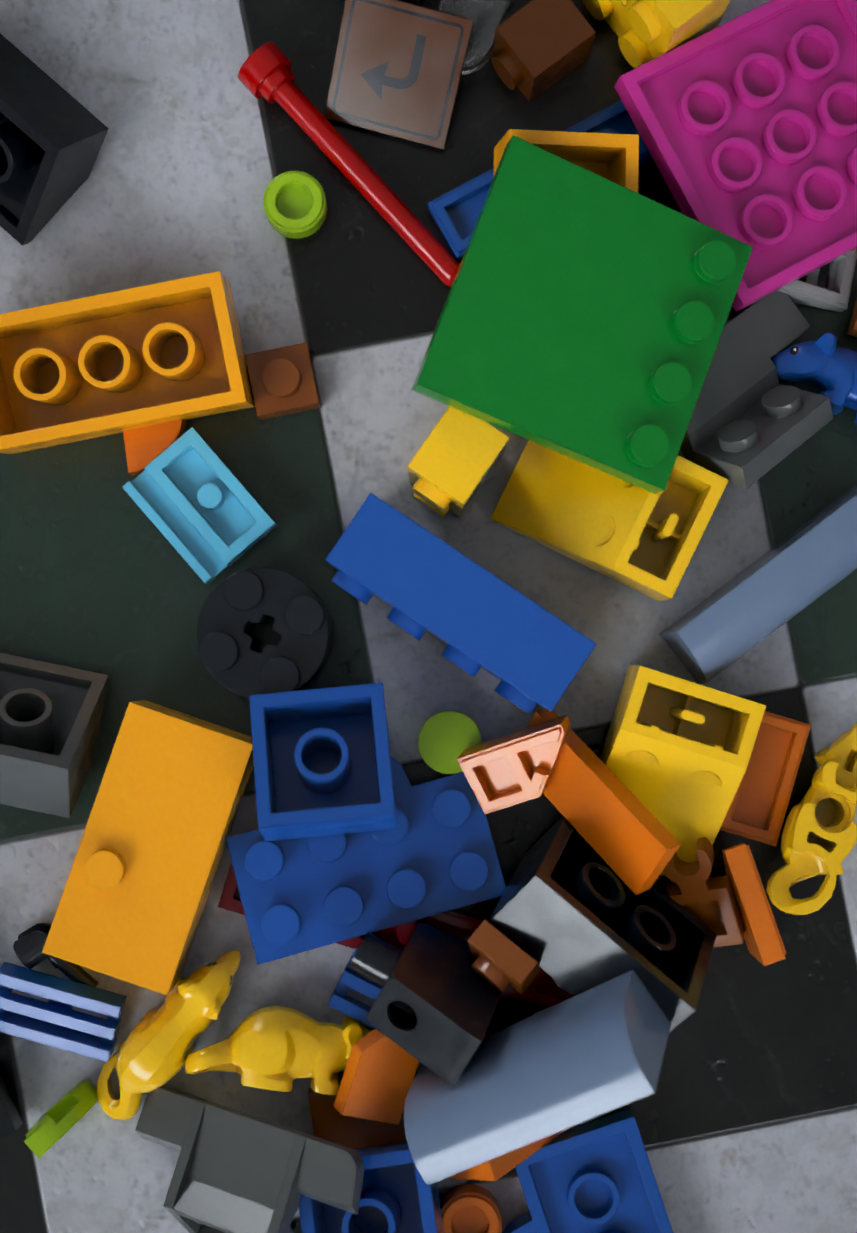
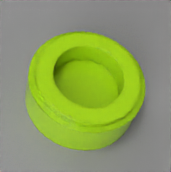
(295, 204)
(445, 738)

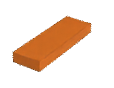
(607, 813)

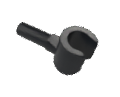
(30, 948)

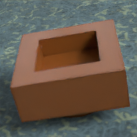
(282, 381)
(501, 960)

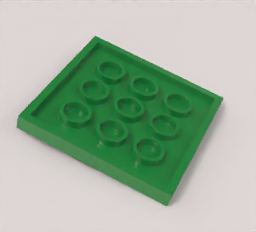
(583, 316)

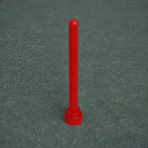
(269, 76)

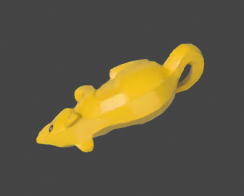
(819, 829)
(166, 1036)
(282, 1045)

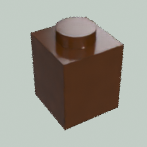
(541, 45)

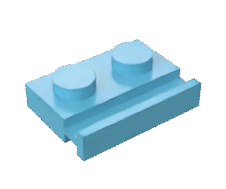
(199, 506)

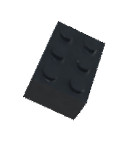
(591, 927)

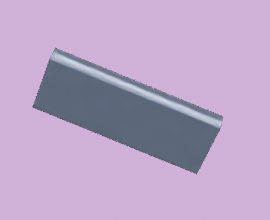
(768, 592)
(539, 1078)

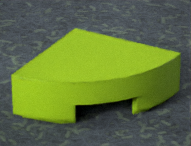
(61, 1117)

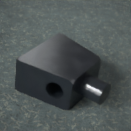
(429, 997)

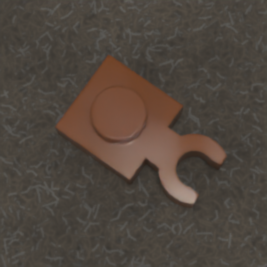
(706, 896)

